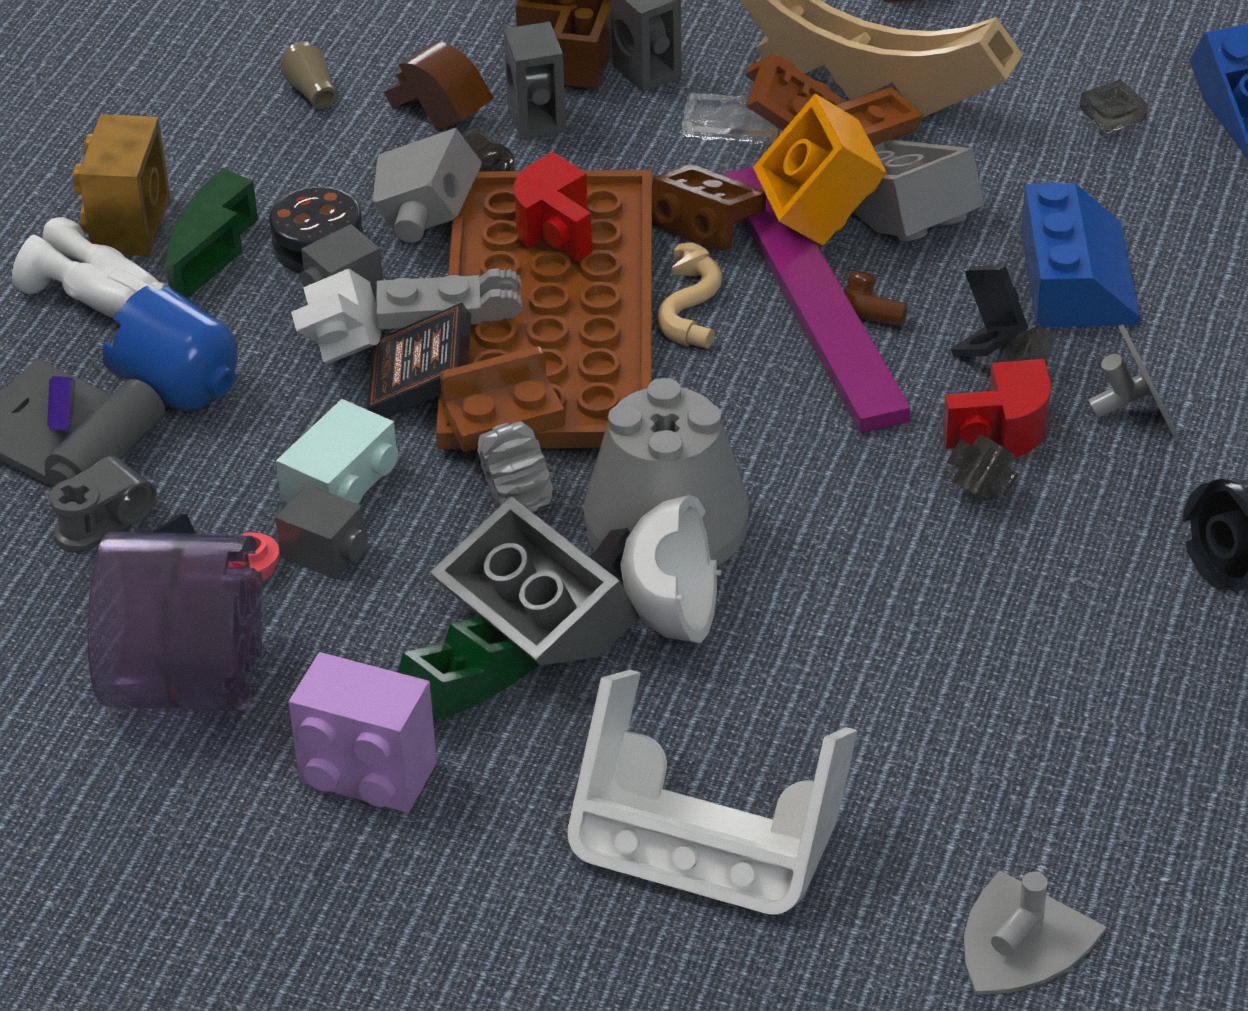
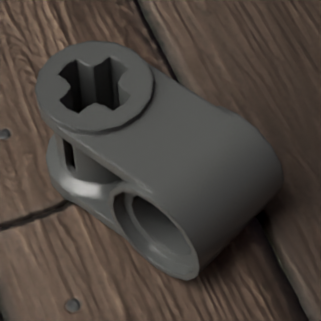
(103, 499)

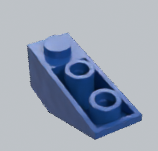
(1222, 76)

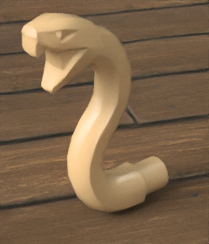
(693, 262)

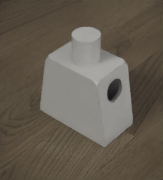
(424, 183)

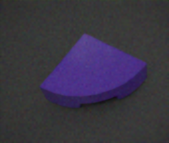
(60, 402)

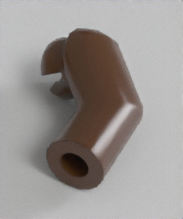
(870, 305)

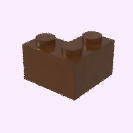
(582, 33)

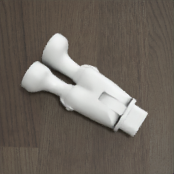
(100, 281)

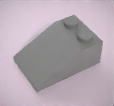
(921, 188)

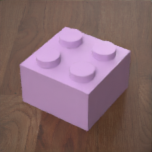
(363, 732)

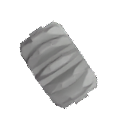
(515, 466)

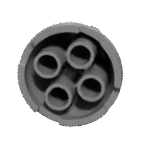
(664, 448)

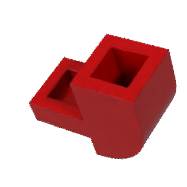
(554, 206)
(1009, 414)

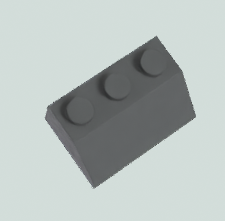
(536, 588)

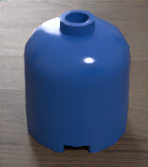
(172, 349)

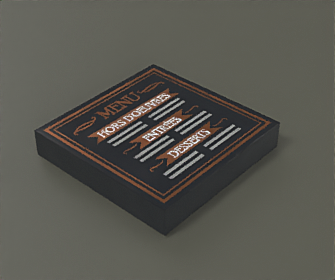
(410, 360)

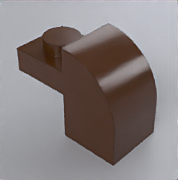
(442, 82)

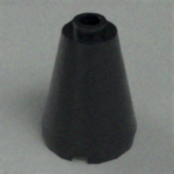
(1219, 532)

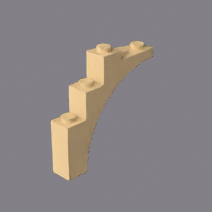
(863, 56)

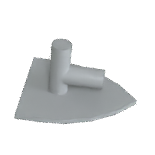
(1124, 387)
(1023, 936)

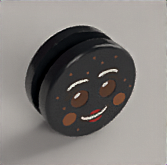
(308, 217)

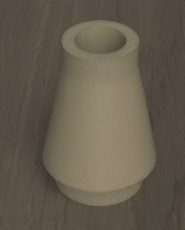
(308, 72)

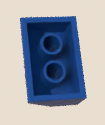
(1075, 259)

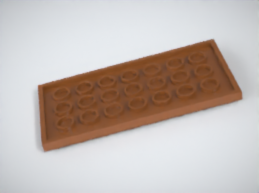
(582, 314)

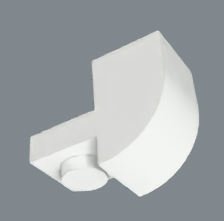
(339, 315)

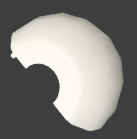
(671, 570)

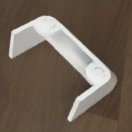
(719, 852)

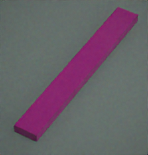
(827, 319)

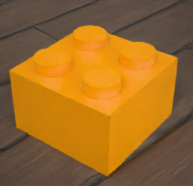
(819, 170)

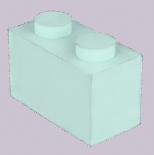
(340, 454)

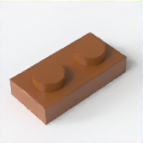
(884, 114)

